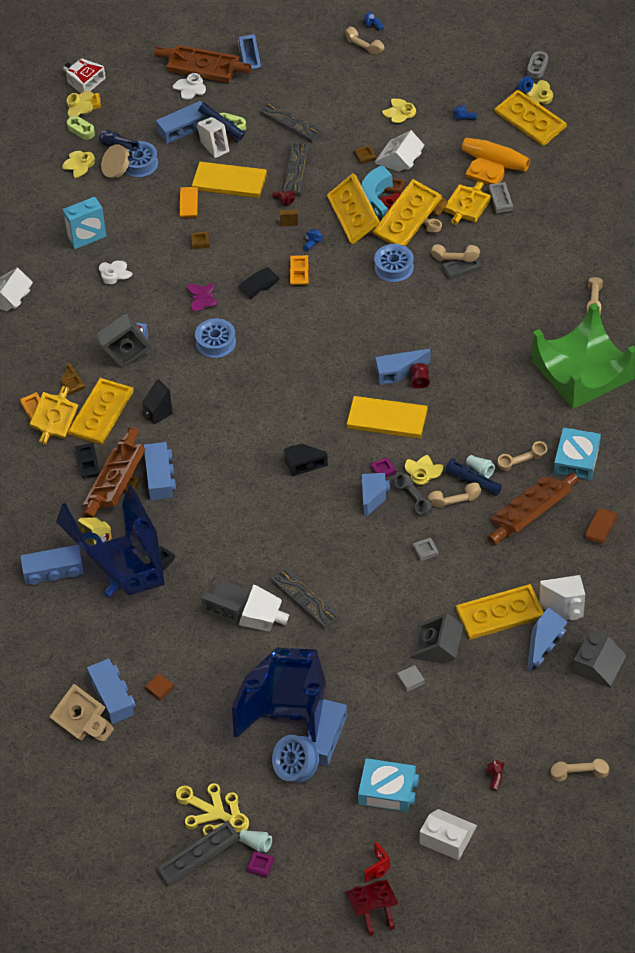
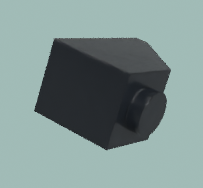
(157, 403)
(304, 458)

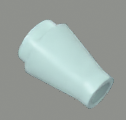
(481, 465)
(257, 840)

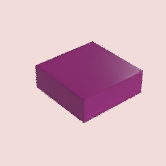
(383, 466)
(260, 864)

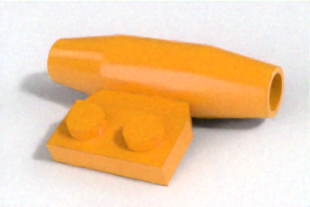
(492, 160)

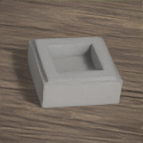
(425, 549)
(411, 678)

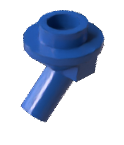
(369, 19)
(525, 84)
(460, 112)
(313, 237)
(112, 588)

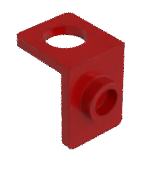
(380, 868)

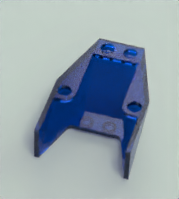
(128, 560)
(282, 686)

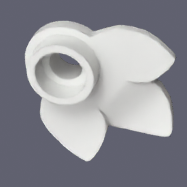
(190, 86)
(114, 271)

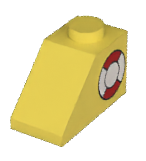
(95, 526)

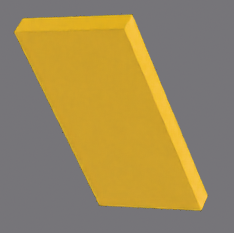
(530, 117)
(229, 179)
(353, 208)
(407, 214)
(100, 411)
(387, 417)
(499, 611)

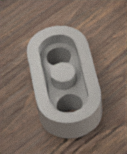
(537, 65)

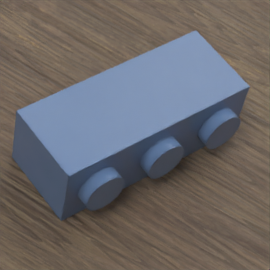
(180, 123)
(159, 471)
(52, 564)
(111, 690)
(330, 726)

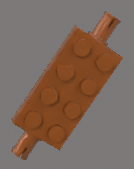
(203, 62)
(114, 474)
(529, 506)

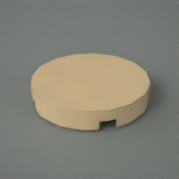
(115, 161)

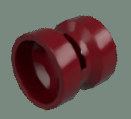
(419, 375)

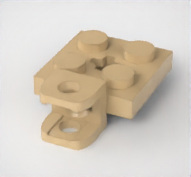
(88, 721)

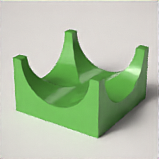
(583, 361)

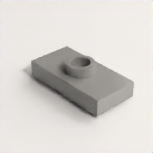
(500, 197)

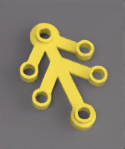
(212, 812)

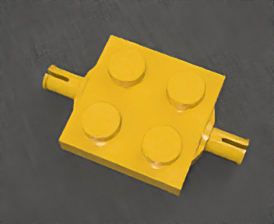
(467, 203)
(54, 415)

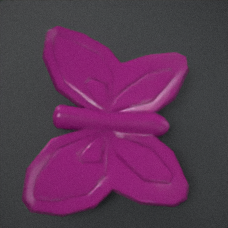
(203, 296)

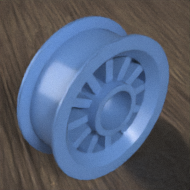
(142, 161)
(394, 262)
(215, 338)
(295, 758)

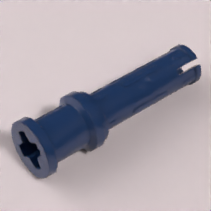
(231, 129)
(109, 138)
(465, 473)

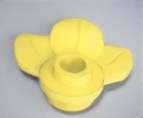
(541, 92)
(79, 103)
(399, 111)
(79, 163)
(423, 468)

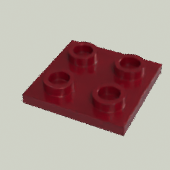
(372, 897)

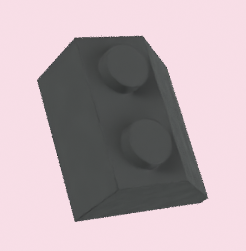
(123, 340)
(437, 639)
(599, 659)

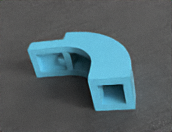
(374, 185)

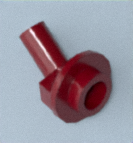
(285, 198)
(495, 768)

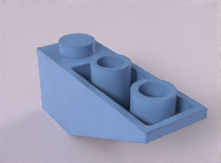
(397, 366)
(542, 636)

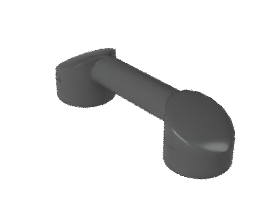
(405, 482)

